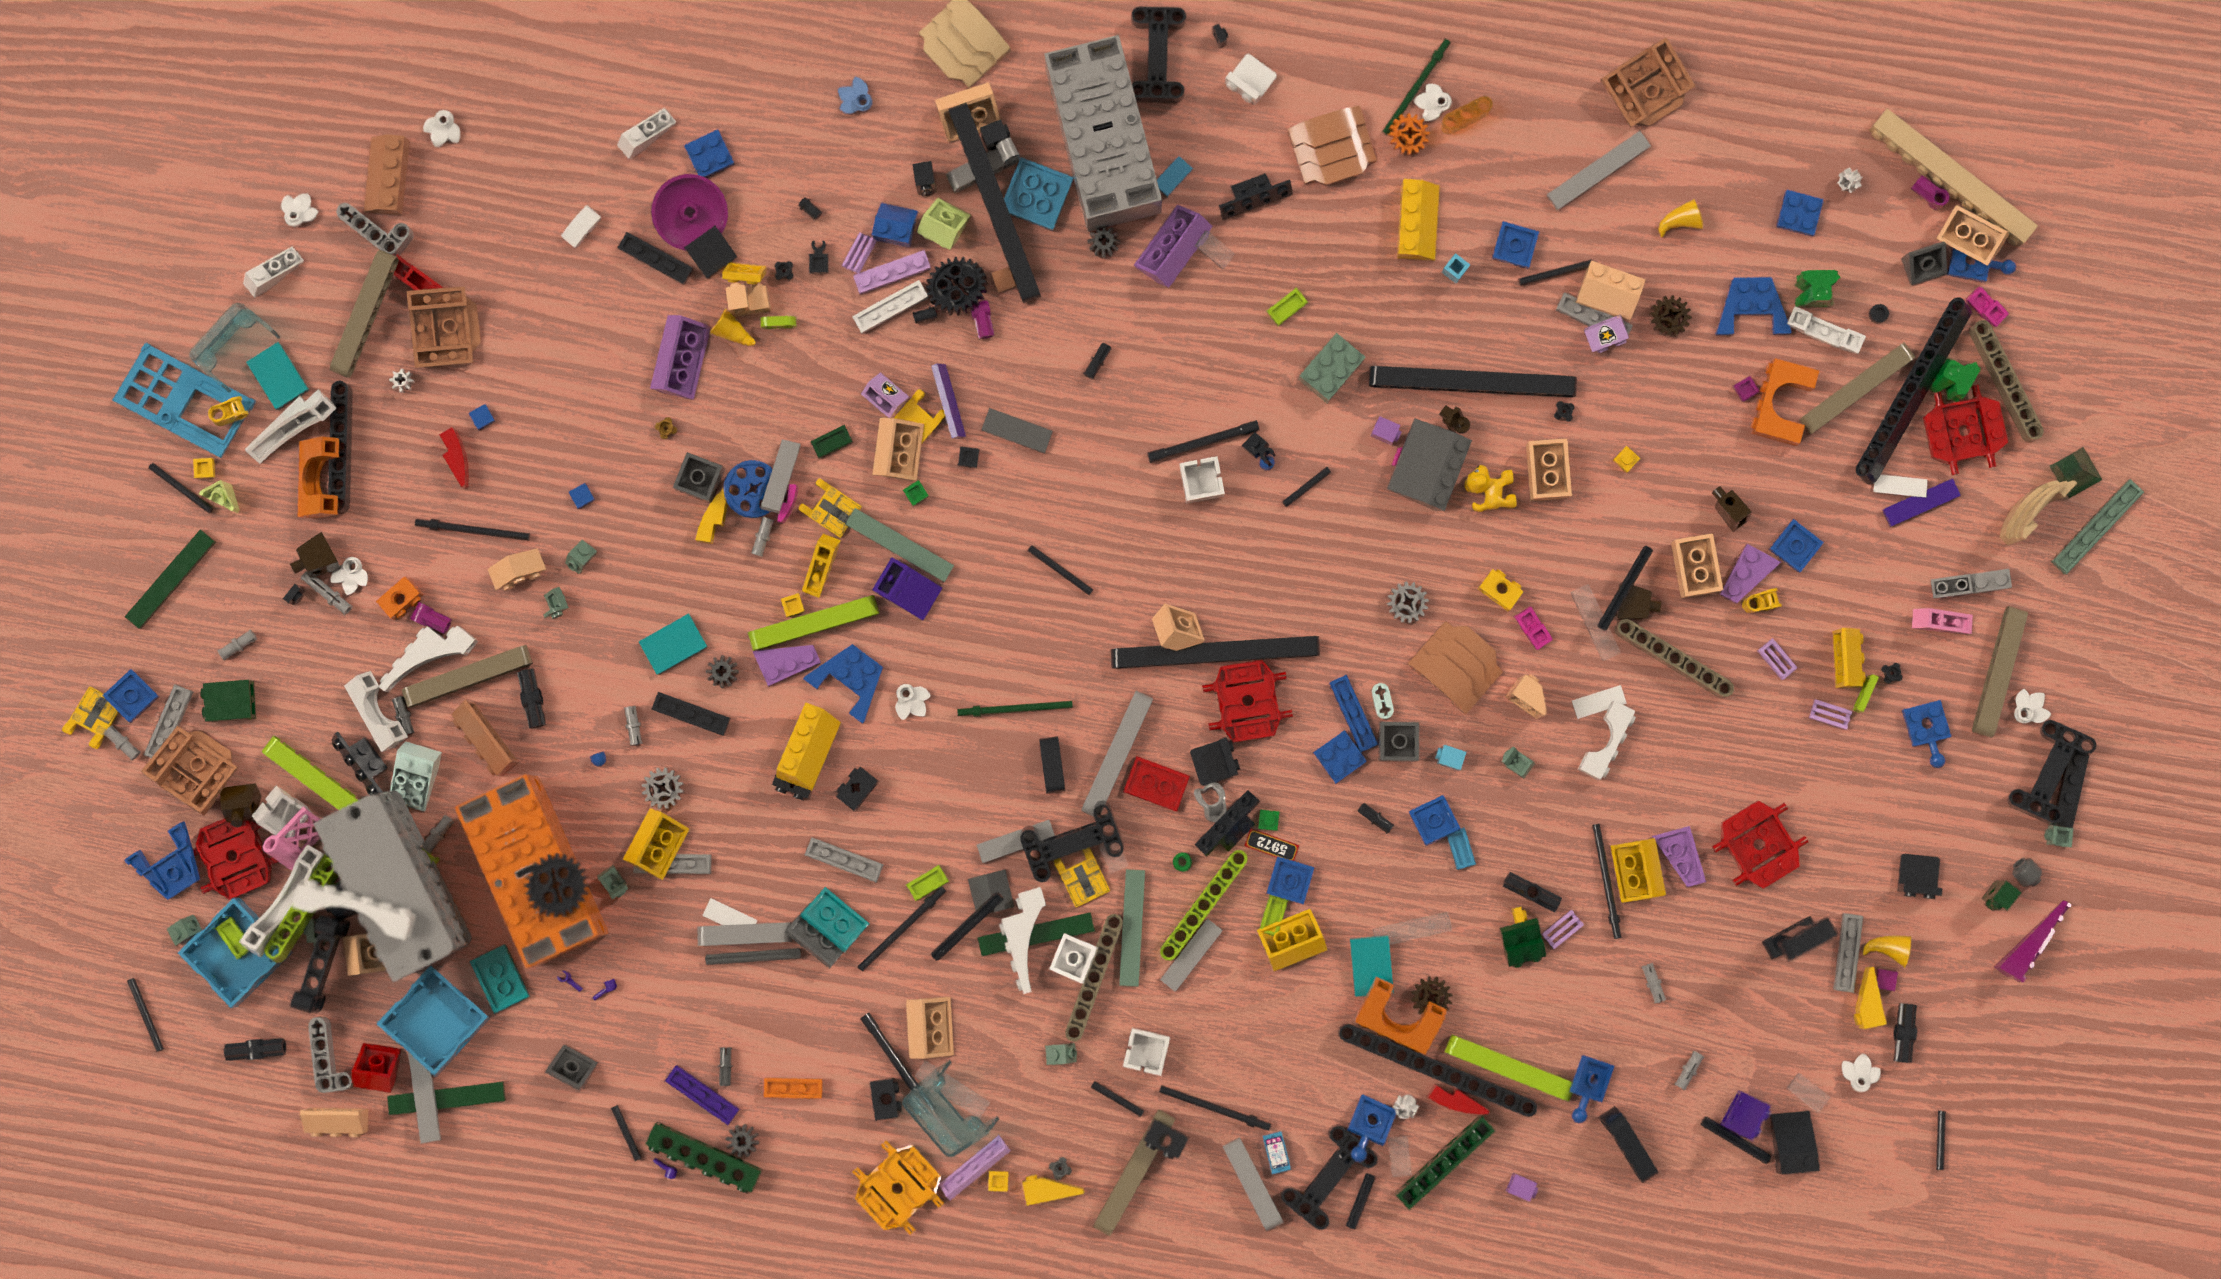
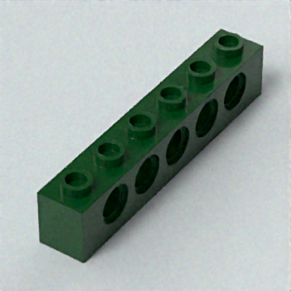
(697, 1147)
(1444, 1162)

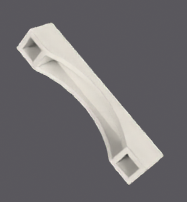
(392, 921)
(262, 930)

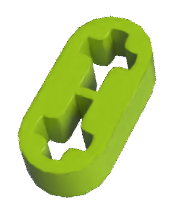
(778, 322)

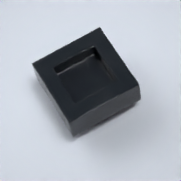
(1220, 35)
(968, 457)
(294, 595)

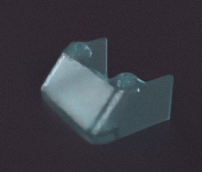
(205, 349)
(940, 1119)

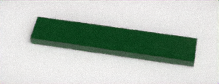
(170, 579)
(1041, 933)
(451, 1097)

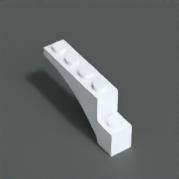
(292, 421)
(425, 649)
(1018, 933)

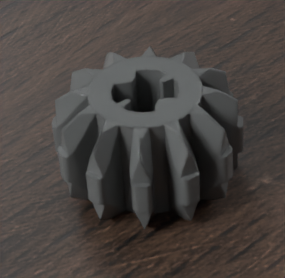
(1096, 245)
(726, 676)
(749, 1140)

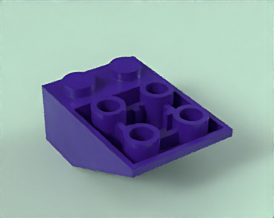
(907, 588)
(1746, 1115)

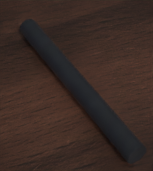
(1553, 273)
(180, 487)
(1059, 569)
(145, 1014)

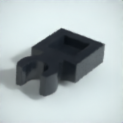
(818, 262)
(1258, 447)

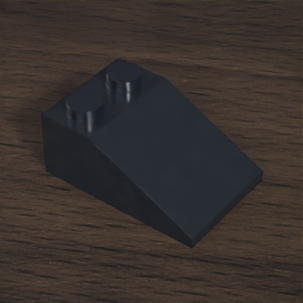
(1794, 1143)

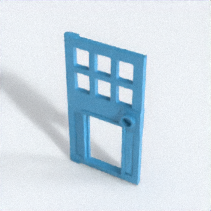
(178, 400)

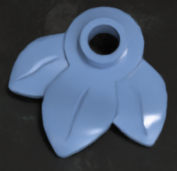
(853, 95)

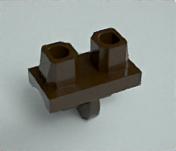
(1455, 420)

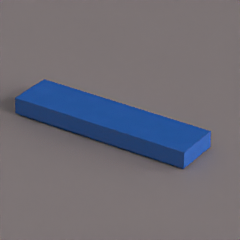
(1353, 713)

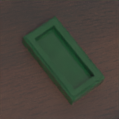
(831, 441)

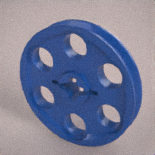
(743, 487)

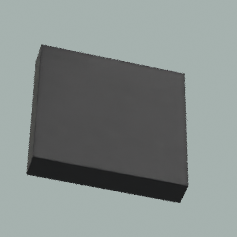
(710, 251)

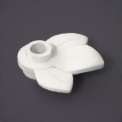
(1430, 102)
(442, 131)
(299, 206)
(350, 578)
(913, 703)
(2032, 705)
(1860, 1070)

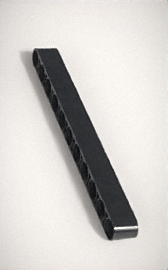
(994, 202)
(1472, 381)
(1913, 390)
(1216, 652)
(1429, 1063)

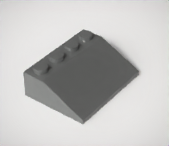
(1429, 465)

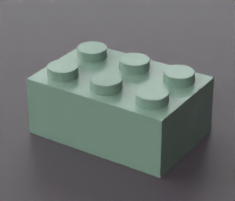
(1331, 368)

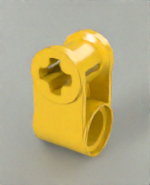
(229, 411)
(1765, 601)

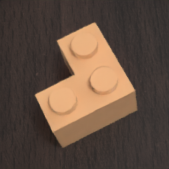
(747, 301)
(516, 568)

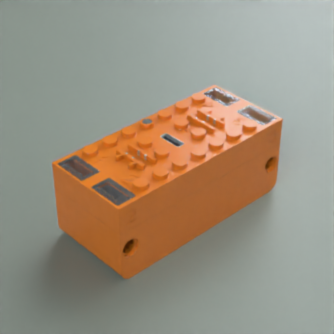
(510, 833)

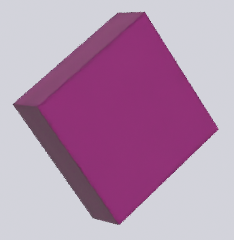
(1746, 388)
(1886, 979)

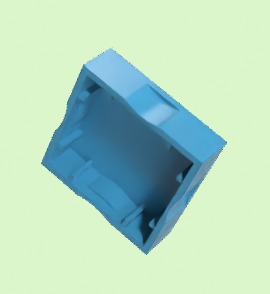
(216, 963)
(433, 1021)

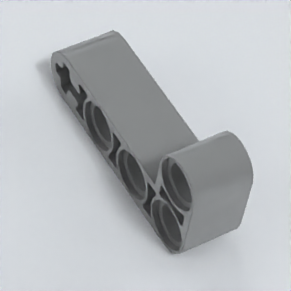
(999, 158)
(370, 229)
(327, 1054)

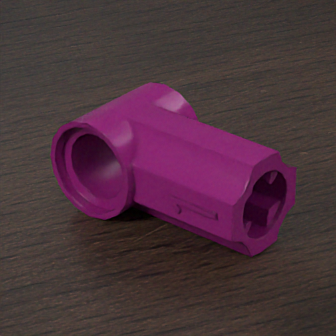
(1928, 191)
(983, 323)
(427, 616)

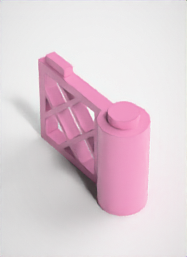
(283, 848)

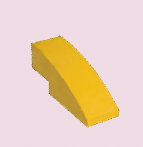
(713, 517)

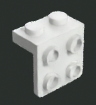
(1250, 79)

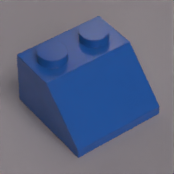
(894, 225)

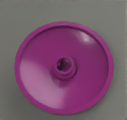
(688, 208)

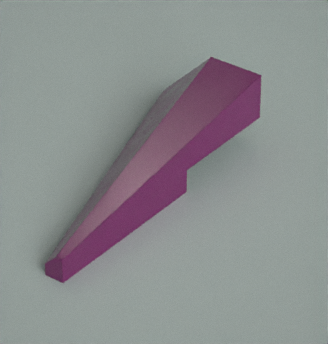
(2025, 953)

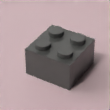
(699, 477)
(1398, 741)

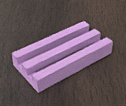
(857, 252)
(1766, 647)
(1846, 719)
(1568, 934)

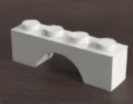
(363, 692)
(1618, 719)

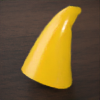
(1683, 216)
(731, 330)
(1895, 947)

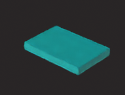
(277, 376)
(673, 644)
(834, 919)
(1370, 960)
(499, 978)

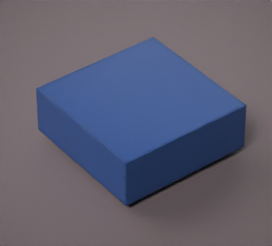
(481, 417)
(581, 496)

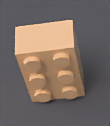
(1548, 470)
(1697, 566)

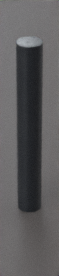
(1307, 486)
(1118, 1099)
(626, 1132)
(1940, 1140)

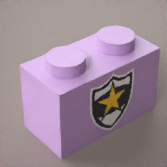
(1606, 333)
(884, 395)

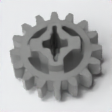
(1400, 606)
(666, 780)

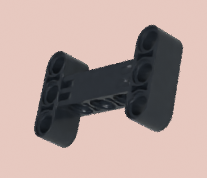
(1158, 53)
(2052, 772)
(1072, 841)
(1800, 938)
(309, 998)
(1326, 1179)

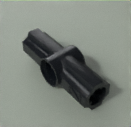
(531, 698)
(1543, 897)
(1905, 1033)
(255, 1049)

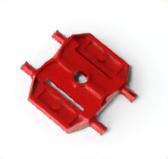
(1943, 430)
(1263, 701)
(1774, 839)
(248, 850)

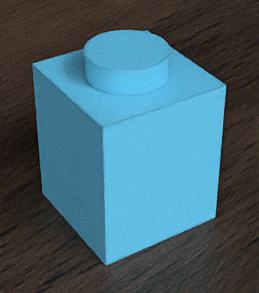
(1455, 268)
(1450, 757)

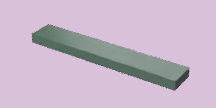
(2097, 526)
(899, 545)
(1132, 928)

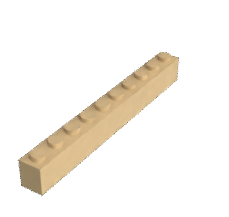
(1952, 177)

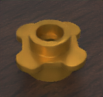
(667, 422)

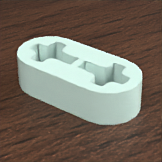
(1378, 702)

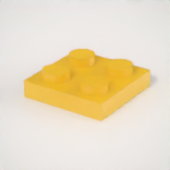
(744, 272)

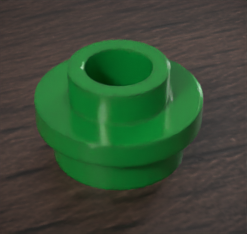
(1176, 862)

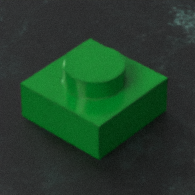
(915, 493)
(1268, 820)

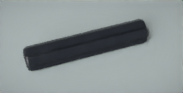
(1360, 1201)

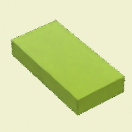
(1287, 307)
(1865, 693)
(927, 882)
(1273, 912)
(231, 935)

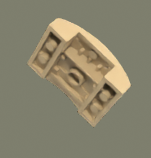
(963, 42)
(2020, 521)

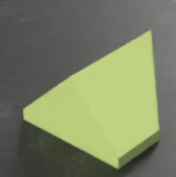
(222, 494)

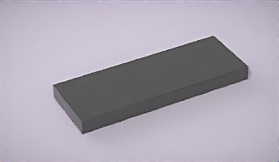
(1017, 430)

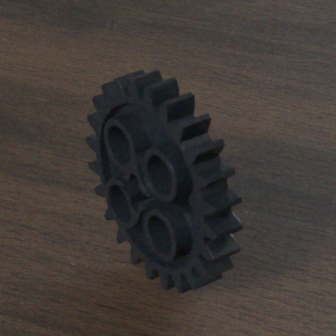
(944, 298)
(574, 880)

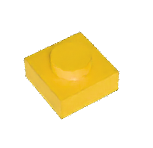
(1626, 459)
(204, 468)
(792, 605)
(1519, 915)
(998, 1181)

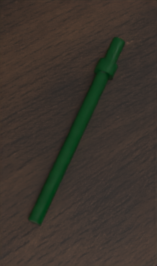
(1436, 57)
(977, 711)

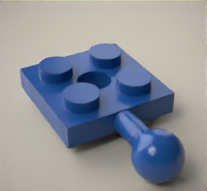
(1977, 272)
(1938, 731)
(1595, 1090)
(1360, 1126)

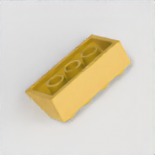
(1418, 220)
(808, 747)

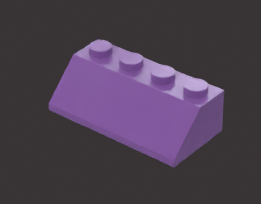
(1172, 245)
(680, 356)

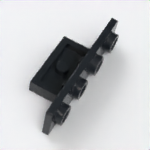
(1254, 194)
(363, 761)
(1230, 826)

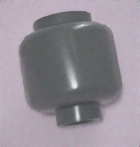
(2027, 872)

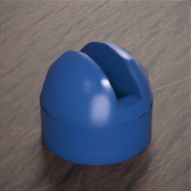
(1264, 466)
(598, 759)

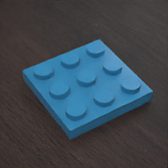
(1037, 193)

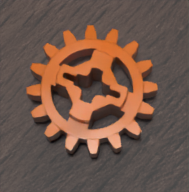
(1408, 126)

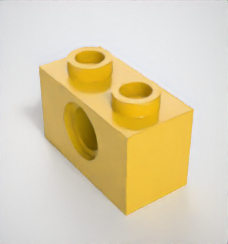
(1489, 588)

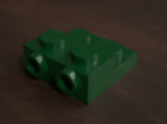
(1522, 943)

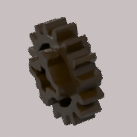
(1671, 323)
(1439, 992)

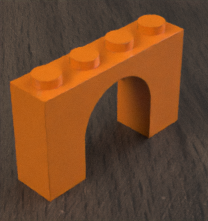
(1767, 422)
(312, 456)
(1416, 1035)

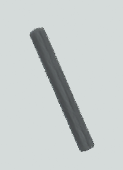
(753, 956)

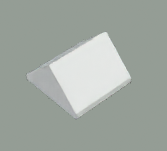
(1073, 958)

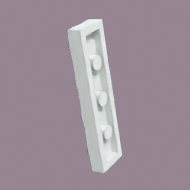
(890, 307)

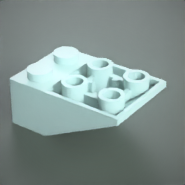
(415, 774)

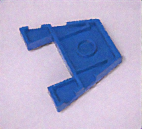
(1753, 297)
(856, 672)
(174, 871)

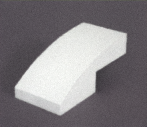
(581, 226)

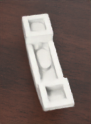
(1825, 331)

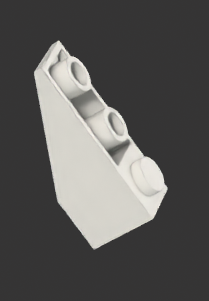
(645, 133)
(271, 271)

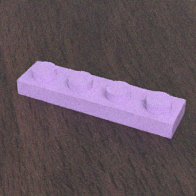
(892, 272)
(974, 1167)

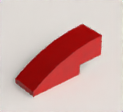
(413, 277)
(456, 456)
(1455, 1101)

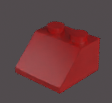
(376, 1067)

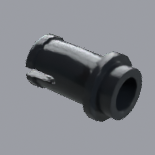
(810, 208)
(925, 315)

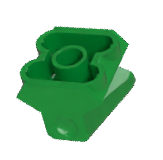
(1816, 287)
(1955, 379)

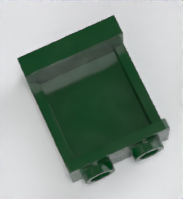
(228, 700)

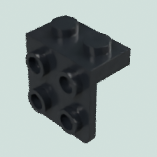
(1214, 762)
(1919, 876)

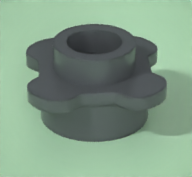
(1058, 1174)

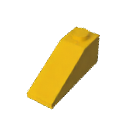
(820, 565)
(1869, 1004)
(1045, 1189)

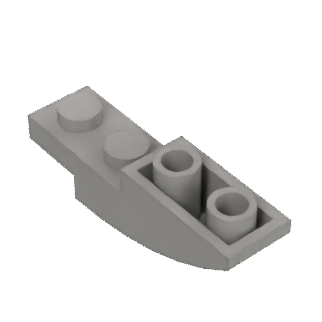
(1971, 583)

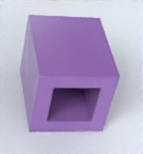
(1386, 431)
(1522, 1187)

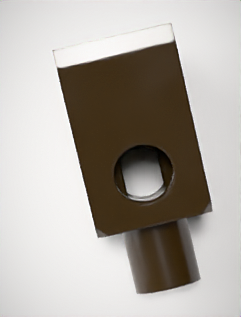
(1733, 515)
(315, 557)
(1637, 605)
(239, 803)

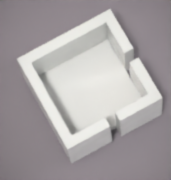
(1201, 481)
(278, 811)
(1146, 1050)

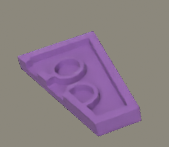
(1747, 573)
(785, 662)
(1682, 853)

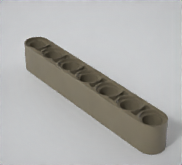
(364, 313)
(1857, 388)
(2004, 390)
(1683, 659)
(1999, 671)
(467, 676)
(1093, 987)
(1129, 1181)

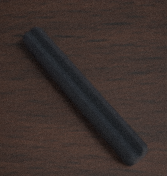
(1735, 1140)

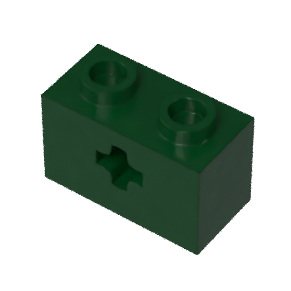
(2001, 896)

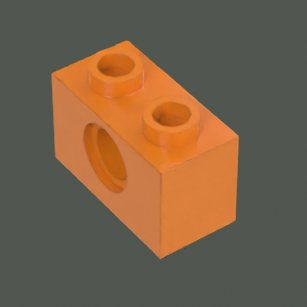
(389, 603)

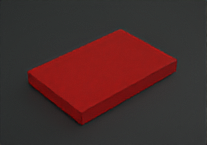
(1156, 783)

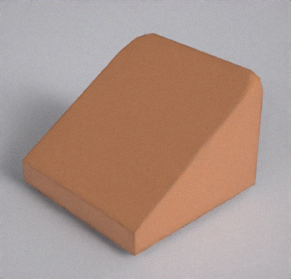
(1003, 279)

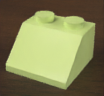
(943, 223)

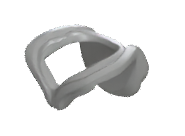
(1217, 810)

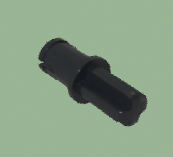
(1097, 361)
(1375, 818)

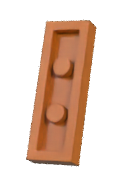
(793, 1088)

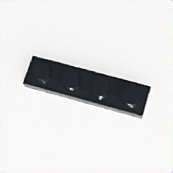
(655, 258)
(691, 713)
(2071, 789)

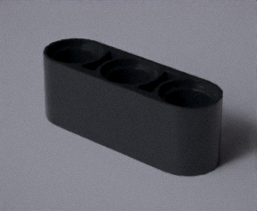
(1052, 764)

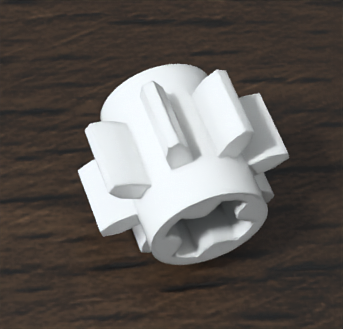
(1849, 180)
(399, 376)
(1405, 1106)

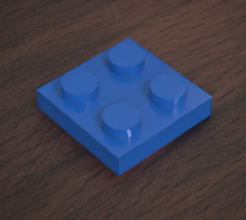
(709, 154)
(1799, 213)
(1515, 245)
(1796, 545)
(130, 696)
(1339, 757)
(1434, 820)
(1290, 880)

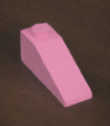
(1942, 621)

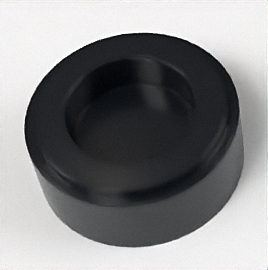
(1878, 313)

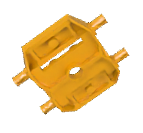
(891, 1172)

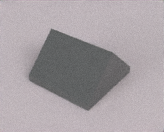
(1925, 263)
(986, 885)
(571, 1068)

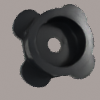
(784, 275)
(1564, 406)
(1895, 668)

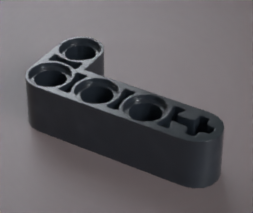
(1629, 1144)

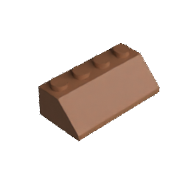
(386, 174)
(484, 738)

